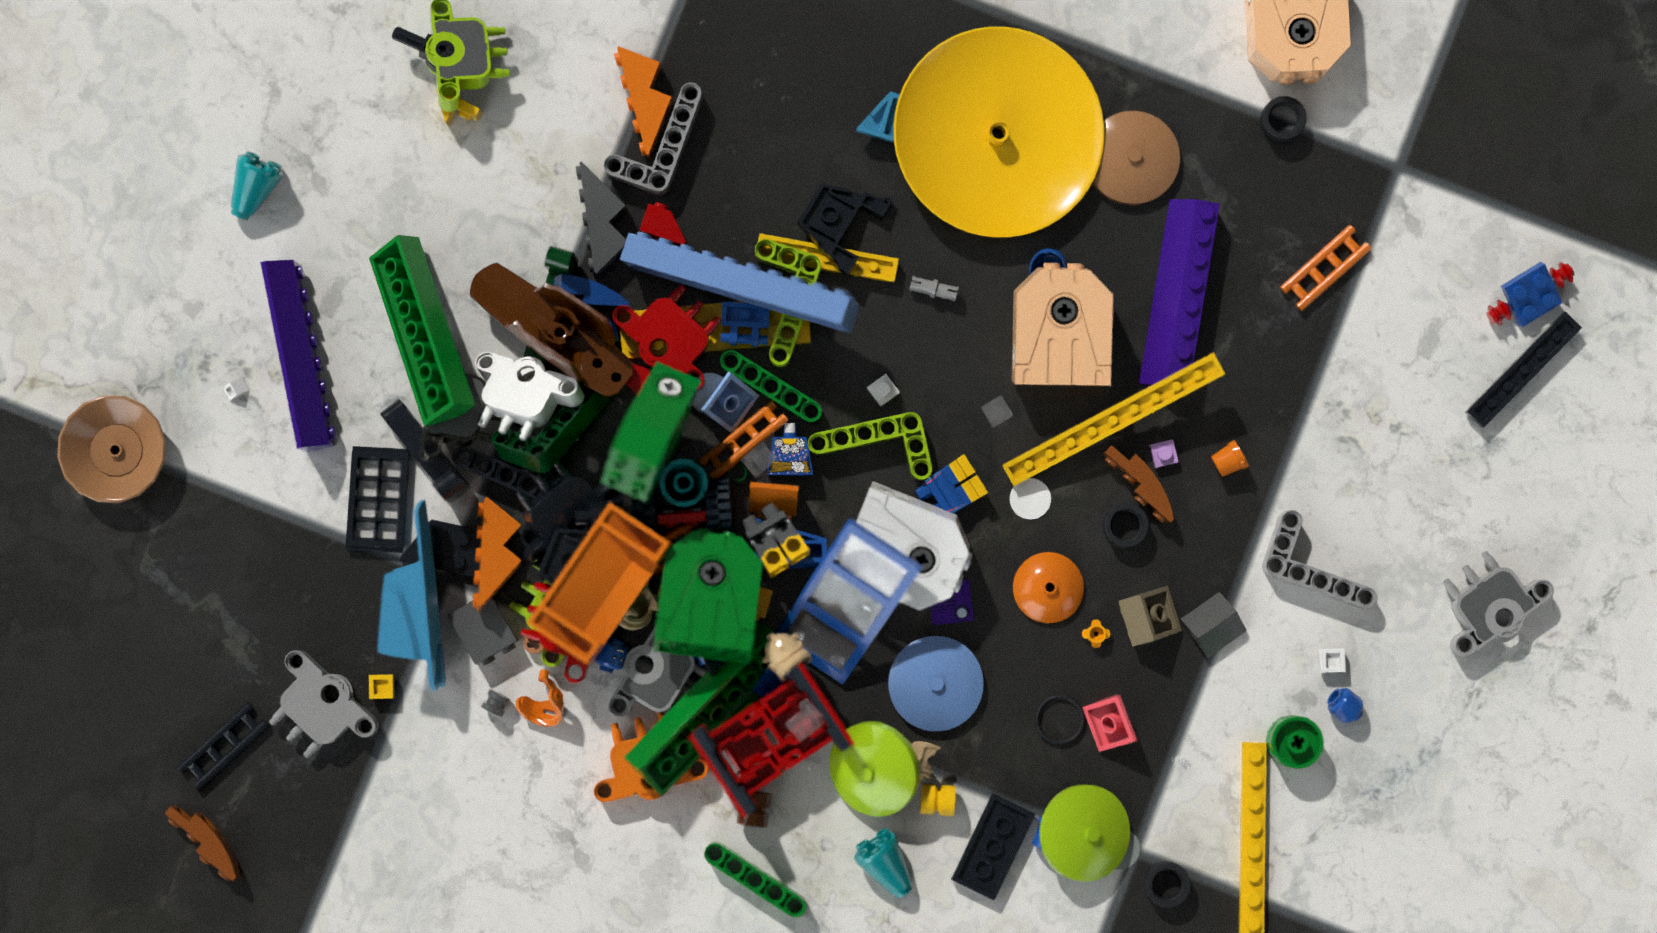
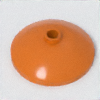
(1032, 595)

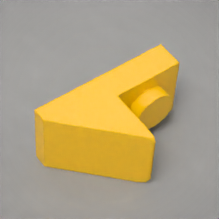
(466, 110)

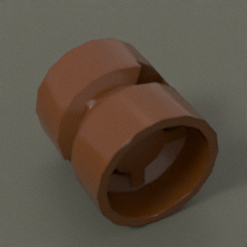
(759, 817)

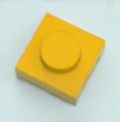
(381, 686)

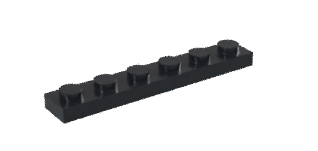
(1523, 369)

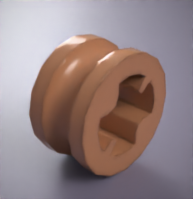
(533, 650)

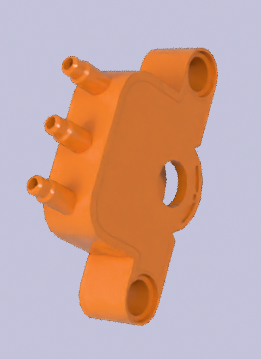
(626, 780)

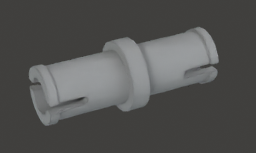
(934, 288)

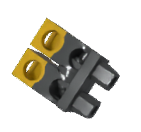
(770, 533)

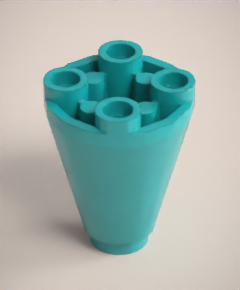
(252, 184)
(884, 862)

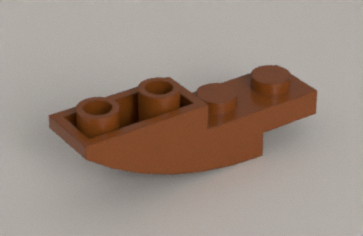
(1149, 489)
(213, 848)

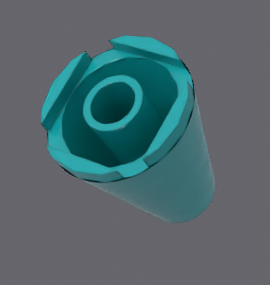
(683, 483)

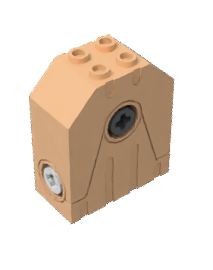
(1296, 37)
(1056, 346)

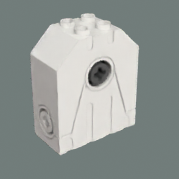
(918, 529)

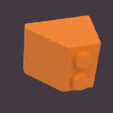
(782, 496)

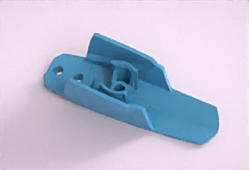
(410, 608)

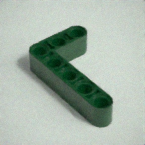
(556, 262)
(555, 439)

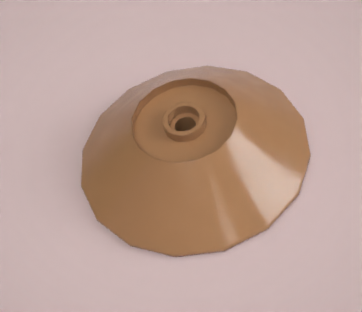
(88, 446)

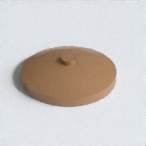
(1137, 158)

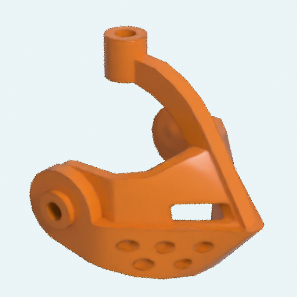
(534, 710)

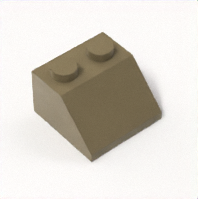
(1150, 616)

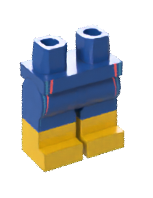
(944, 490)

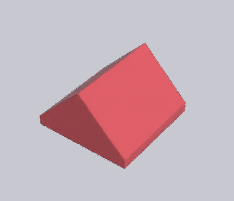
(1109, 723)

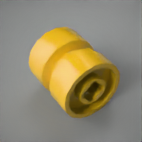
(937, 799)

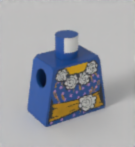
(791, 454)

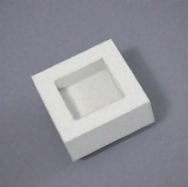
(883, 390)
(1332, 660)

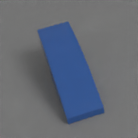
(590, 292)

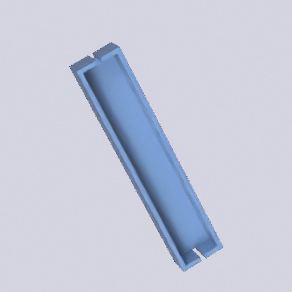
(740, 282)

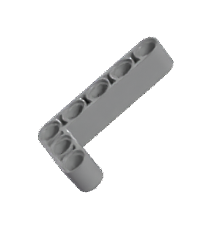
(665, 149)
(1309, 573)

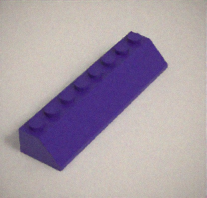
(1179, 288)
(298, 354)

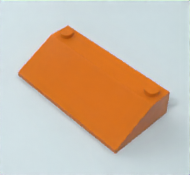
(599, 584)

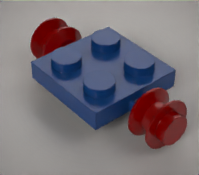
(1531, 294)

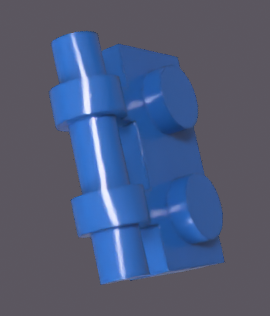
(744, 315)

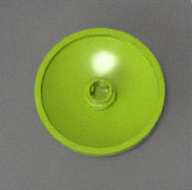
(877, 771)
(1084, 833)

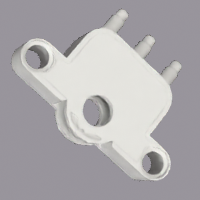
(519, 401)

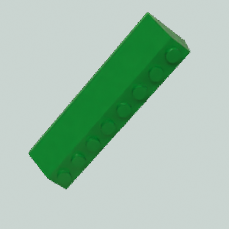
(421, 330)
(667, 749)

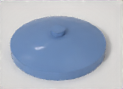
(935, 683)

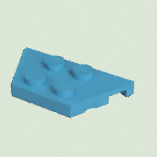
(881, 119)

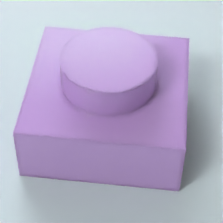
(1163, 453)

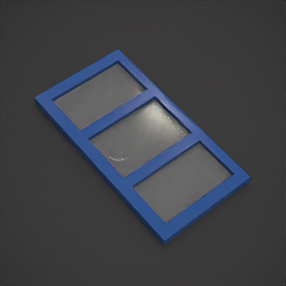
(849, 599)

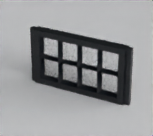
(377, 499)

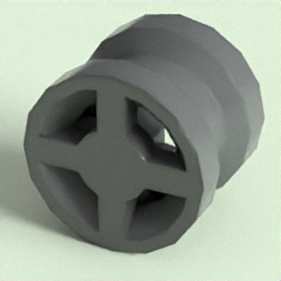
(495, 703)

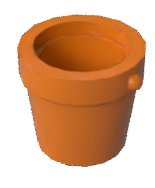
(1229, 459)

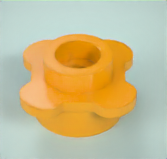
(1102, 633)

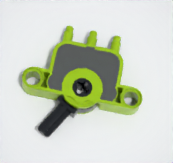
(456, 52)

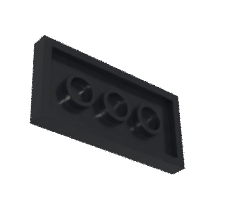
(993, 846)

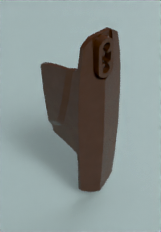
(554, 327)

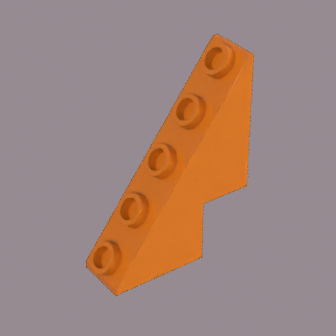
(648, 104)
(494, 559)

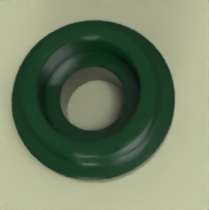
(738, 480)

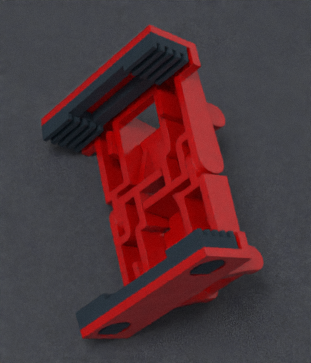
(747, 743)

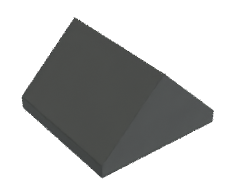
(1214, 624)

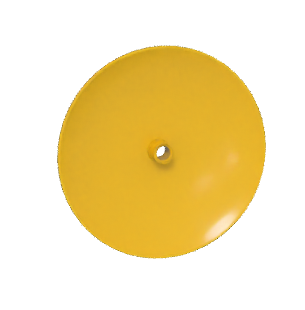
(1010, 84)

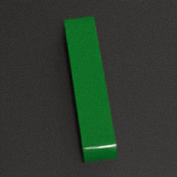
(764, 377)
(767, 880)

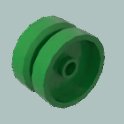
(1308, 745)

